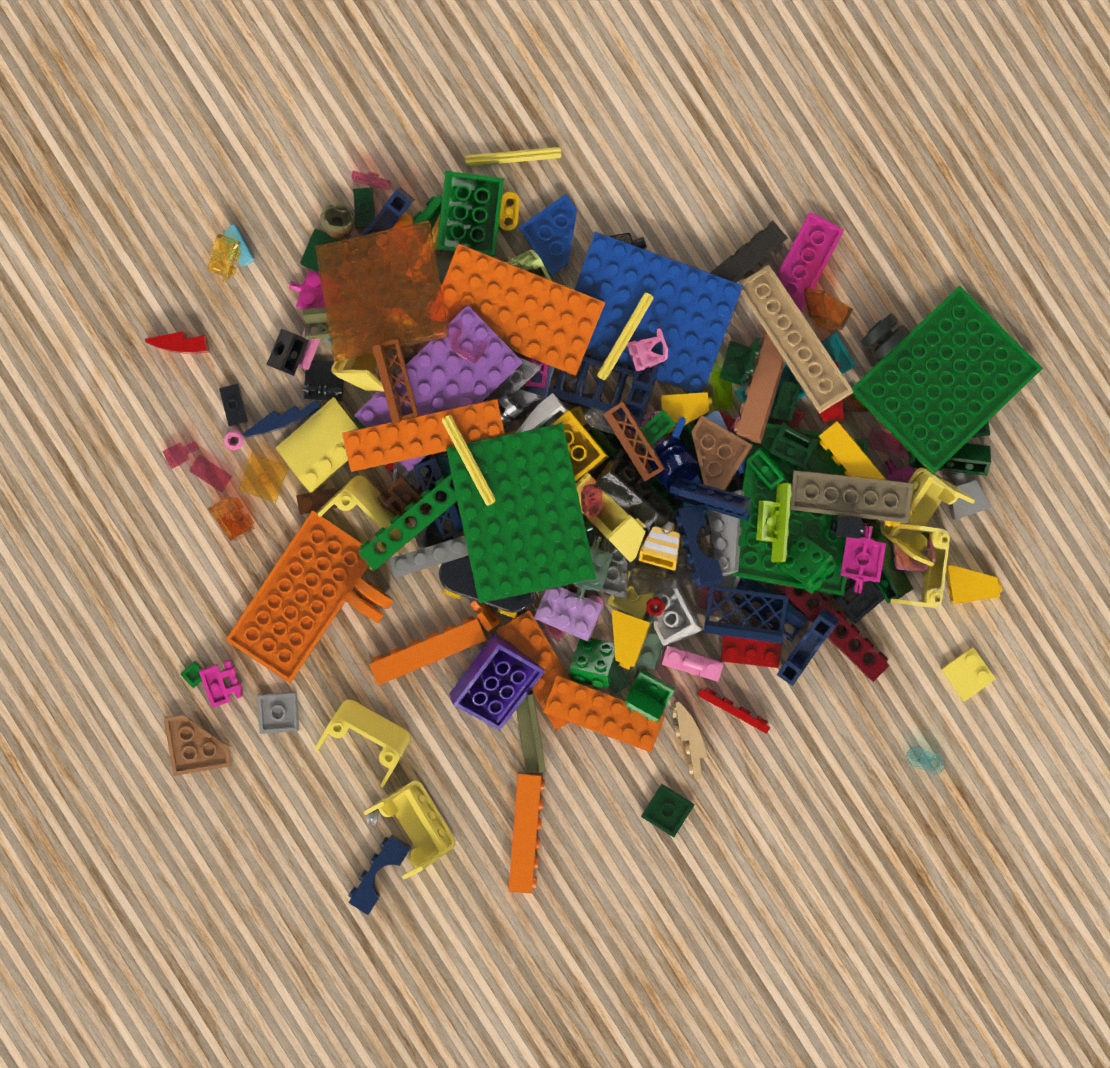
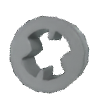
(373, 817)

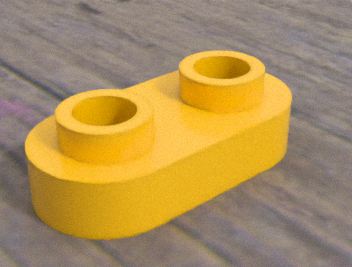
(509, 212)

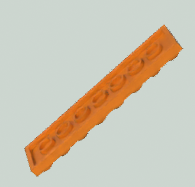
(420, 435)

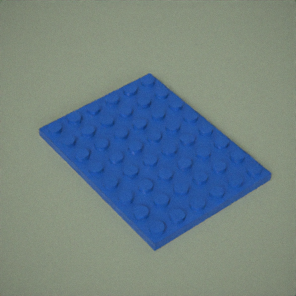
(686, 306)

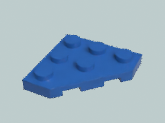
(552, 233)

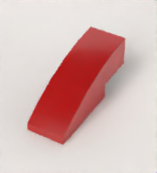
(180, 343)

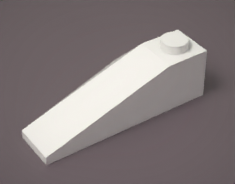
(544, 414)
(678, 618)

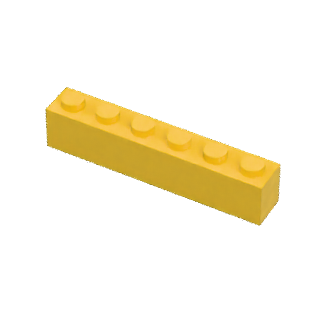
(851, 456)

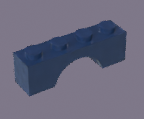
(391, 212)
(704, 569)
(808, 646)
(366, 895)

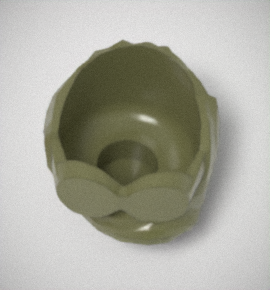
(337, 223)

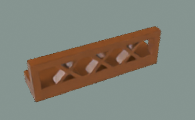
(388, 382)
(630, 443)

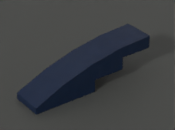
(641, 392)
(276, 422)

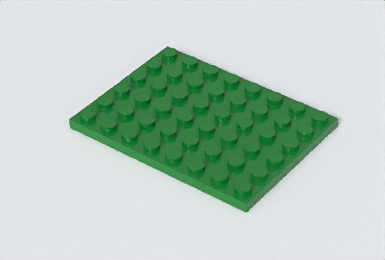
(946, 380)
(535, 527)
(755, 554)

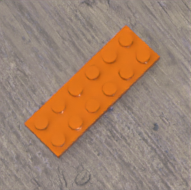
(528, 638)
(600, 713)

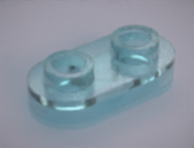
(925, 759)

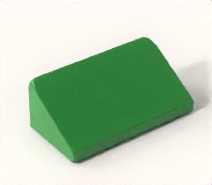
(766, 467)

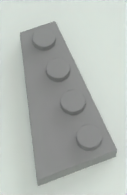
(725, 539)
(617, 575)

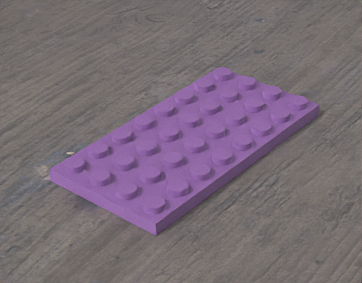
(445, 380)

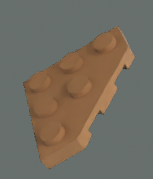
(718, 452)
(193, 747)

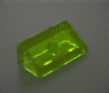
(721, 392)

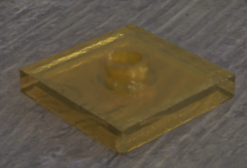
(263, 478)

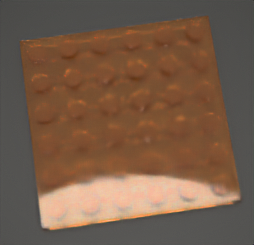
(382, 290)

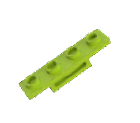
(774, 522)

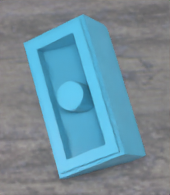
(246, 256)

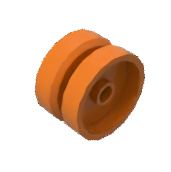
(368, 601)

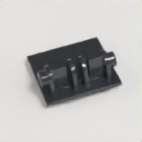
(322, 383)

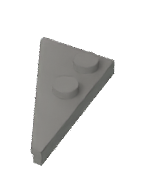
(515, 380)

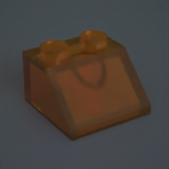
(826, 309)
(232, 518)

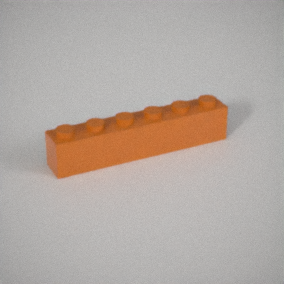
(428, 651)
(525, 832)

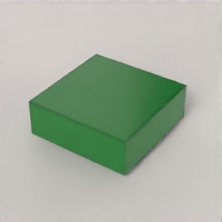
(192, 675)

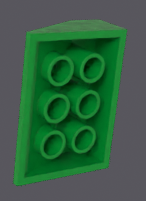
(470, 212)

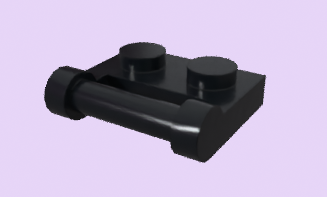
(862, 603)

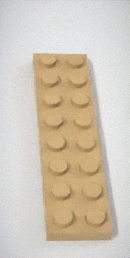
(794, 339)

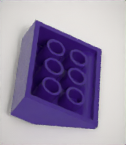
(496, 682)

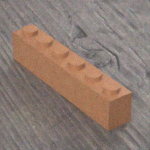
(760, 393)

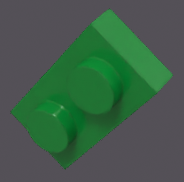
(657, 427)

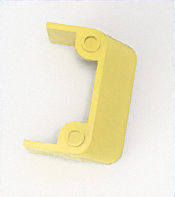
(359, 372)
(363, 493)
(926, 497)
(615, 523)
(934, 576)
(372, 726)
(420, 822)

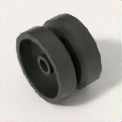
(884, 336)

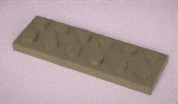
(851, 496)

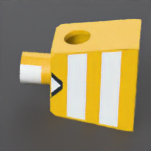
(661, 547)

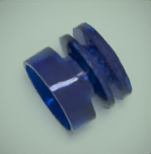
(676, 460)

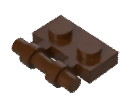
(403, 493)

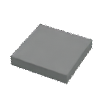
(278, 712)

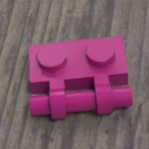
(215, 686)

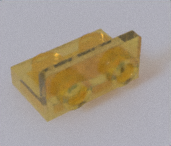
(223, 257)

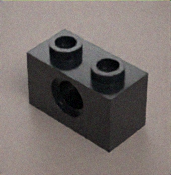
(287, 352)
(846, 526)

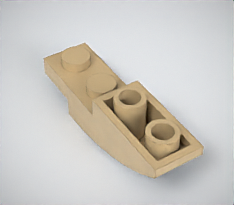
(689, 731)

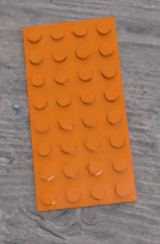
(522, 308)
(300, 597)

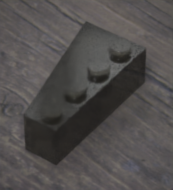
(752, 254)
(632, 493)

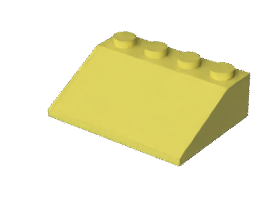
(317, 446)

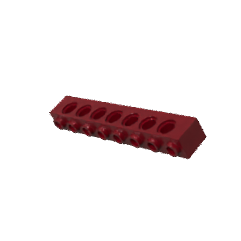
(870, 670)

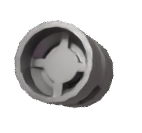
(509, 408)

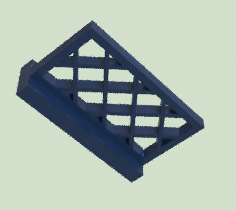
(743, 631)

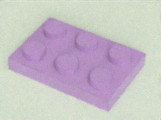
(568, 614)

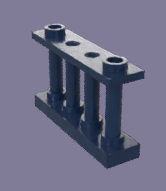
(577, 398)

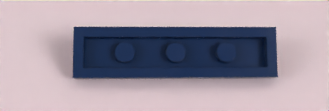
(711, 498)
(452, 513)
(793, 616)

